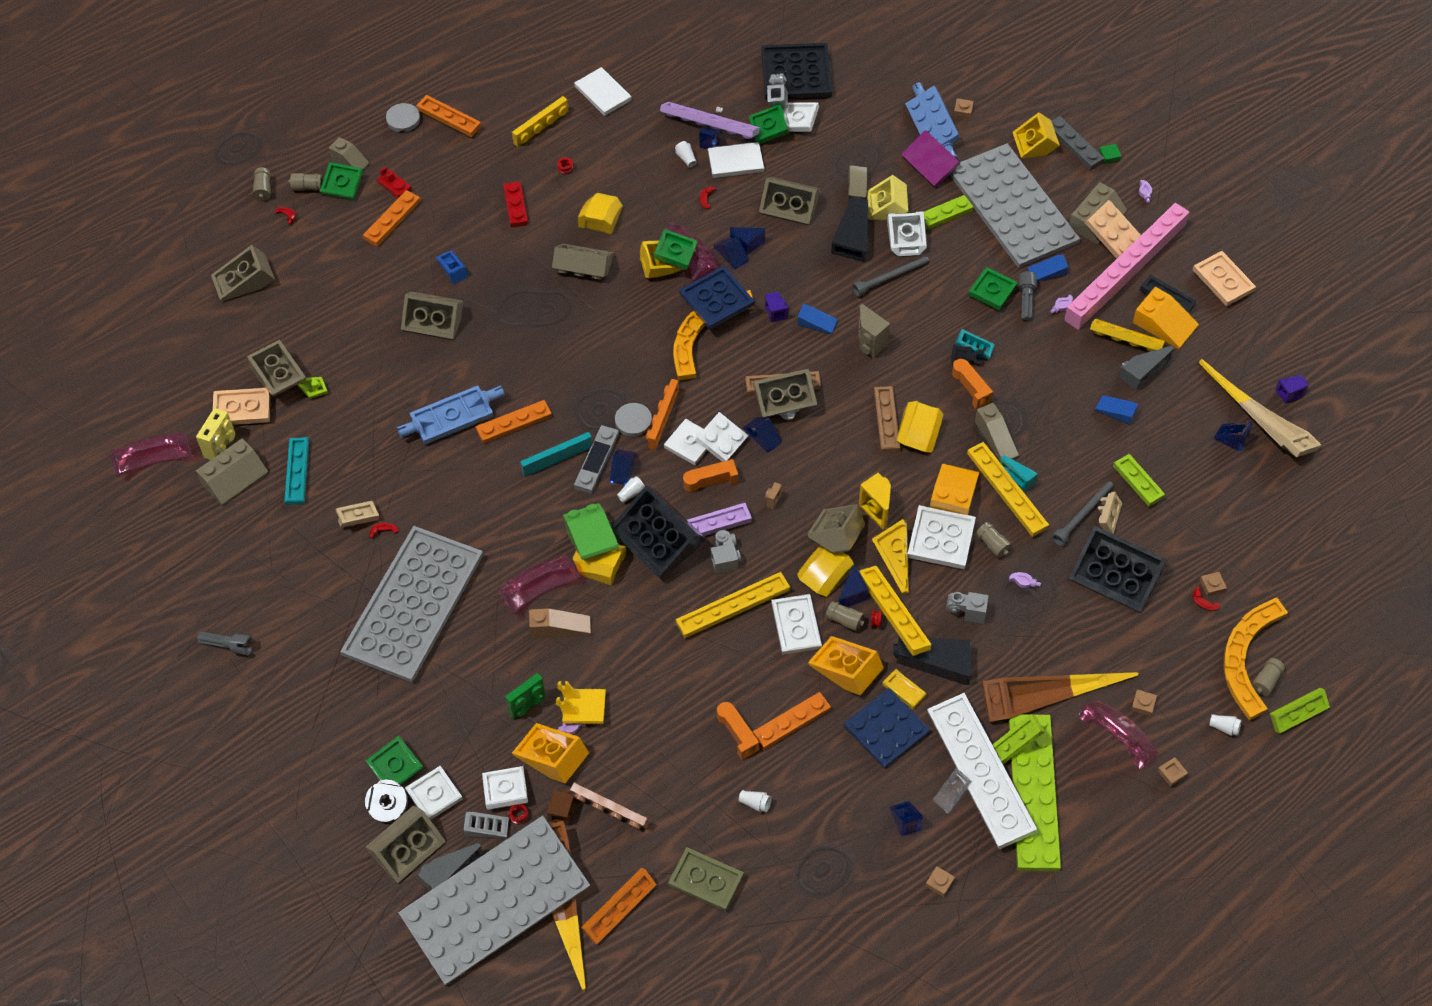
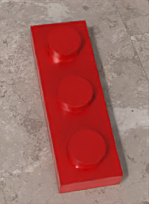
(515, 204)

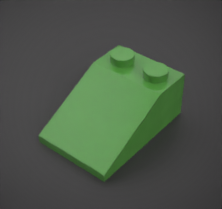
(590, 531)

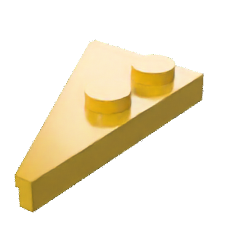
(894, 551)

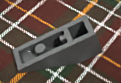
(1144, 366)
(448, 865)

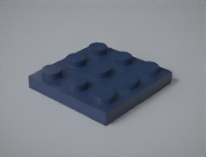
(716, 297)
(886, 728)

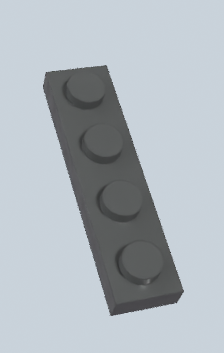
(1076, 144)

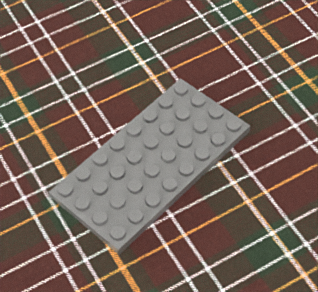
(1014, 206)
(412, 604)
(494, 900)

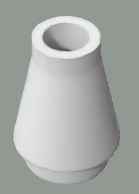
(685, 152)
(631, 489)
(1226, 724)
(757, 800)

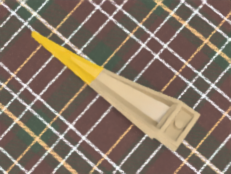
(1285, 433)

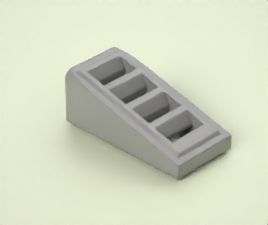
(486, 818)

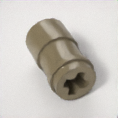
(304, 181)
(261, 184)
(994, 540)
(846, 616)
(1268, 677)

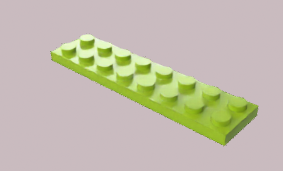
(1035, 784)

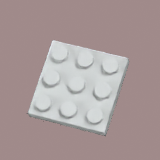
(941, 537)

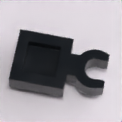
(964, 352)

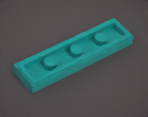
(556, 454)
(296, 471)

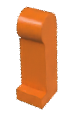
(972, 382)
(710, 475)
(738, 728)

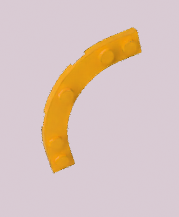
(684, 344)
(1235, 655)

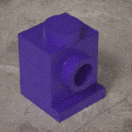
(776, 307)
(1291, 388)

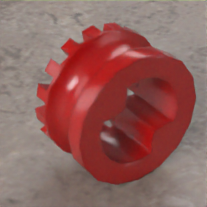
(564, 170)
(876, 618)
(513, 810)

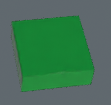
(1110, 153)

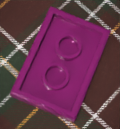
(930, 158)

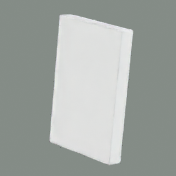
(603, 91)
(735, 160)
(796, 624)

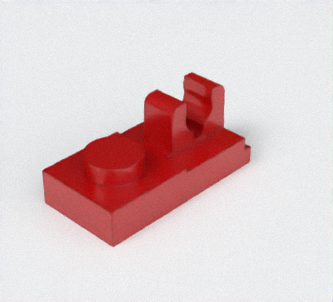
(392, 183)

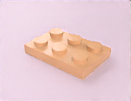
(1112, 229)
(1224, 278)
(244, 405)

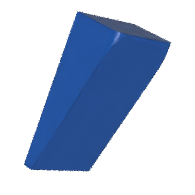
(452, 267)
(1050, 268)
(816, 319)
(1117, 408)

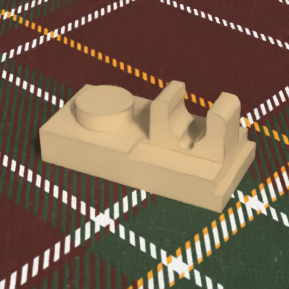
(1109, 512)
(357, 514)

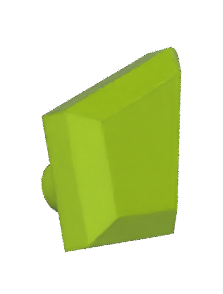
(313, 387)

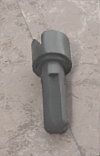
(1027, 286)
(236, 643)

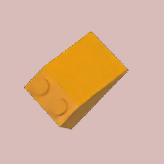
(1165, 318)
(954, 489)
(847, 664)
(551, 752)

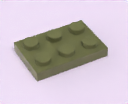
(706, 879)

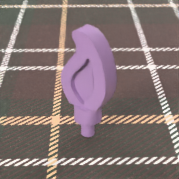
(1145, 190)
(1062, 304)
(1023, 580)
(571, 728)

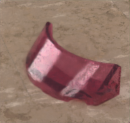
(702, 260)
(150, 451)
(537, 580)
(1122, 728)

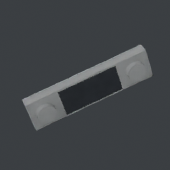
(596, 459)

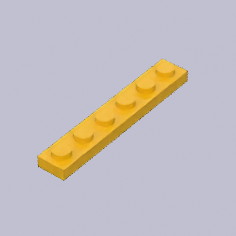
(1008, 489)
(732, 605)
(895, 611)

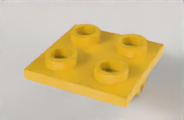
(581, 705)

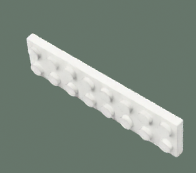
(978, 760)

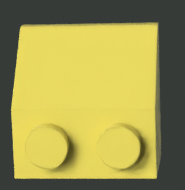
(887, 198)

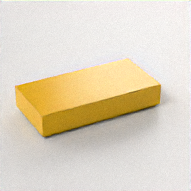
(904, 689)

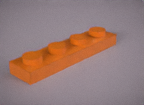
(449, 116)
(391, 218)
(664, 409)
(513, 422)
(792, 720)
(619, 906)

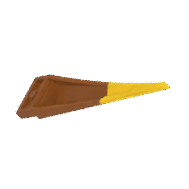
(1019, 695)
(567, 918)

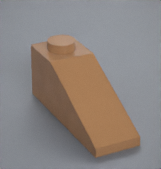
(557, 623)

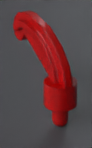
(703, 196)
(287, 211)
(382, 527)
(1202, 602)

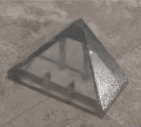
(952, 790)

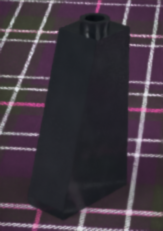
(851, 235)
(946, 659)

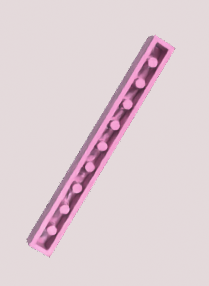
(1126, 266)

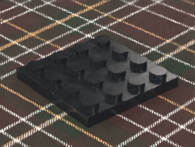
(803, 66)

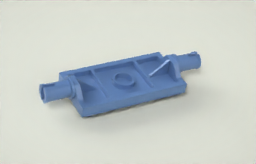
(932, 115)
(451, 414)

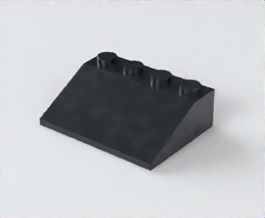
(656, 532)
(1118, 569)

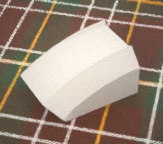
(907, 233)

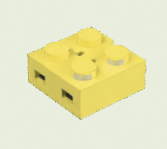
(215, 434)

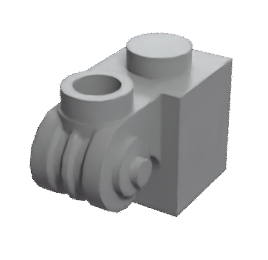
(777, 91)
(725, 556)
(972, 604)

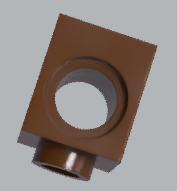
(561, 807)

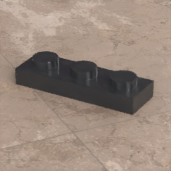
(1185, 301)

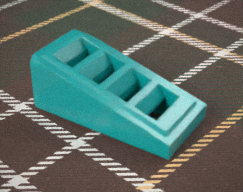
(975, 340)
(1021, 475)

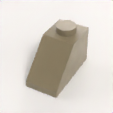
(347, 154)

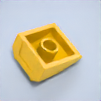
(600, 213)
(651, 266)
(920, 426)
(601, 566)
(825, 570)

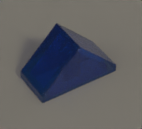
(709, 137)
(749, 237)
(732, 251)
(763, 433)
(1234, 434)
(622, 466)
(854, 589)
(906, 817)

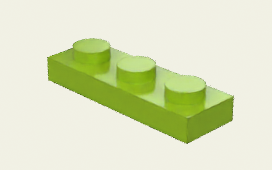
(947, 212)
(1139, 480)
(1299, 710)
(1018, 738)

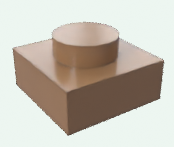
(963, 108)
(773, 495)
(1213, 584)
(1144, 702)
(1172, 771)
(940, 881)

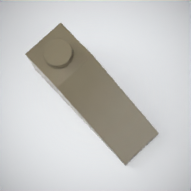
(995, 431)

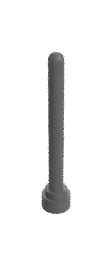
(860, 288)
(1062, 535)

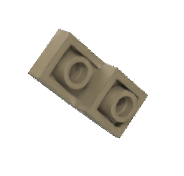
(857, 181)

